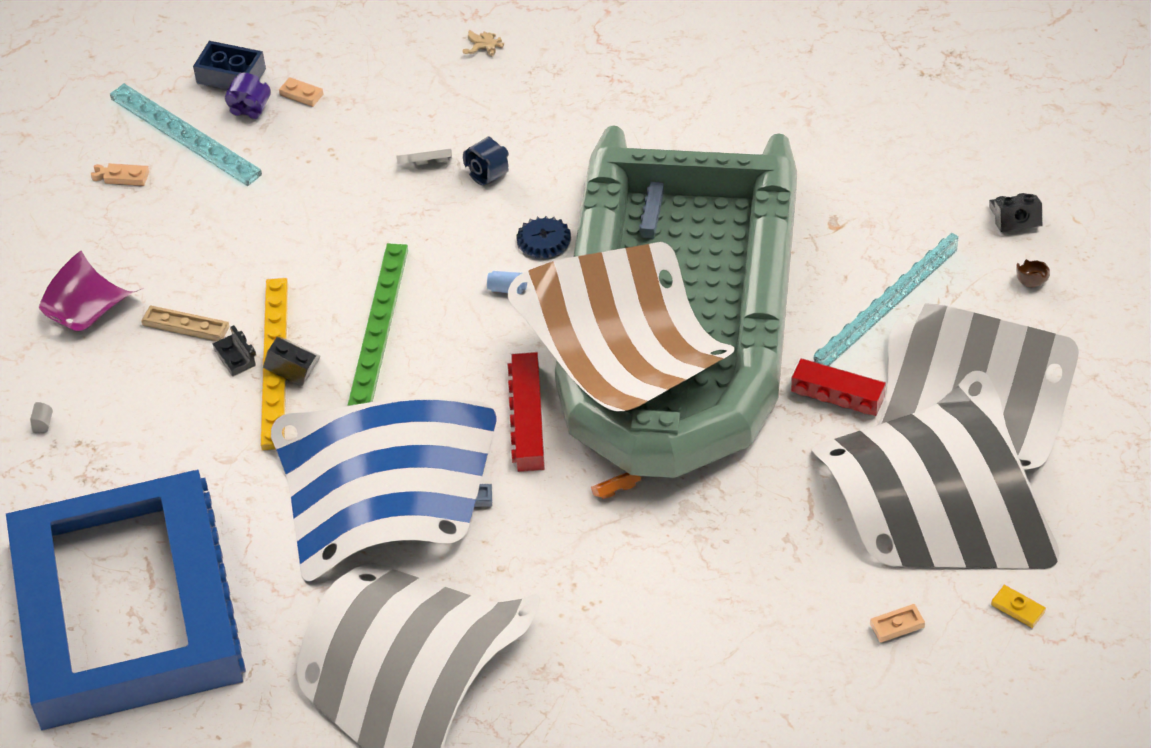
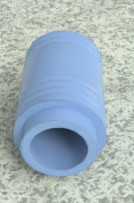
(501, 280)

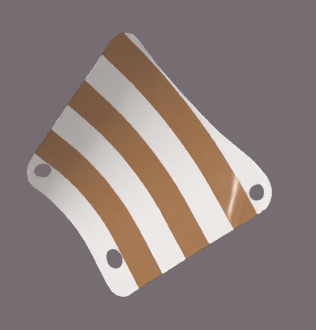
(617, 323)

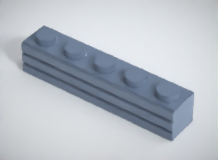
(651, 210)

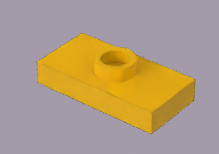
(1018, 606)

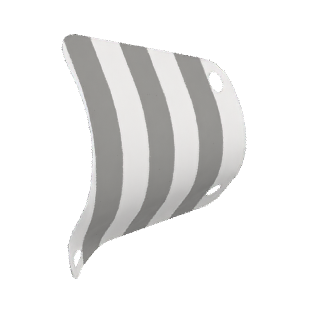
(950, 342)
(401, 654)

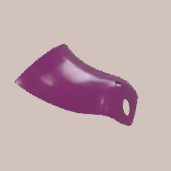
(79, 294)

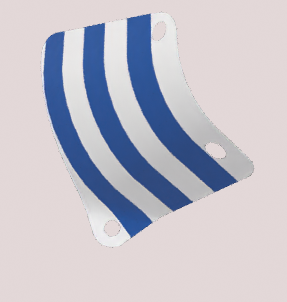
(382, 473)

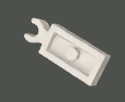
(423, 157)

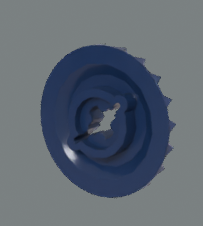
(534, 245)

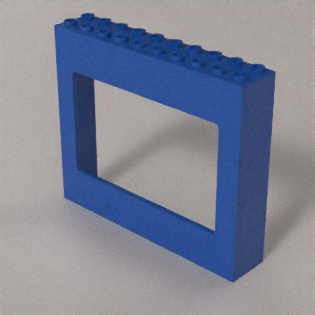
(213, 647)

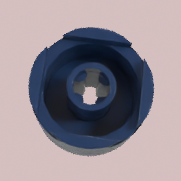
(486, 161)

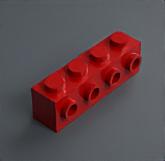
(838, 387)

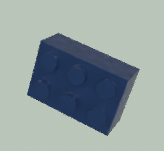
(222, 62)

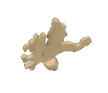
(486, 42)

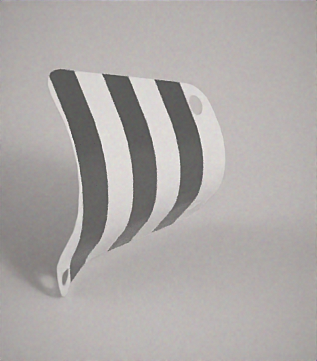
(944, 487)

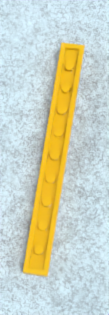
(273, 385)

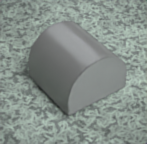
(41, 417)

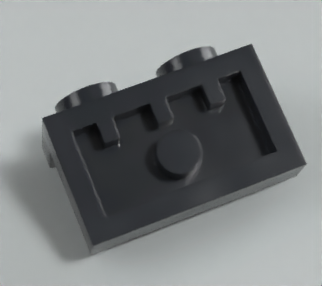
(235, 352)

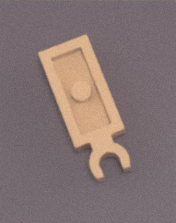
(121, 174)

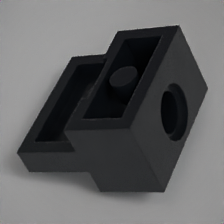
(1006, 207)

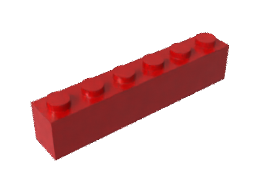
(527, 412)

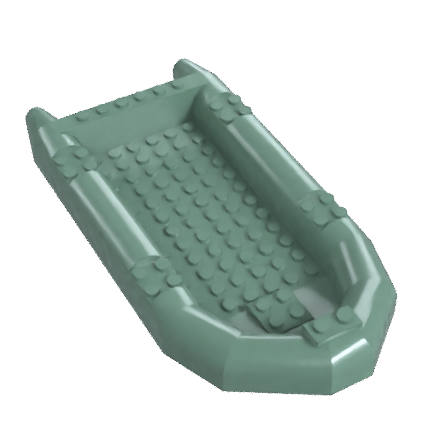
(733, 246)

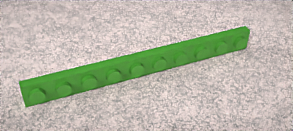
(378, 324)

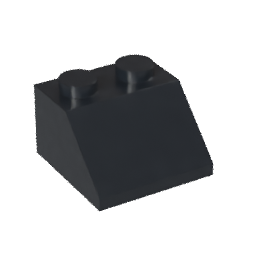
(290, 360)

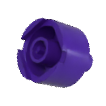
(247, 95)

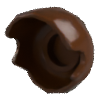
(1032, 273)

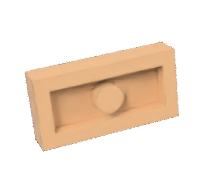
(301, 91)
(897, 623)

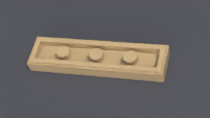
(185, 323)

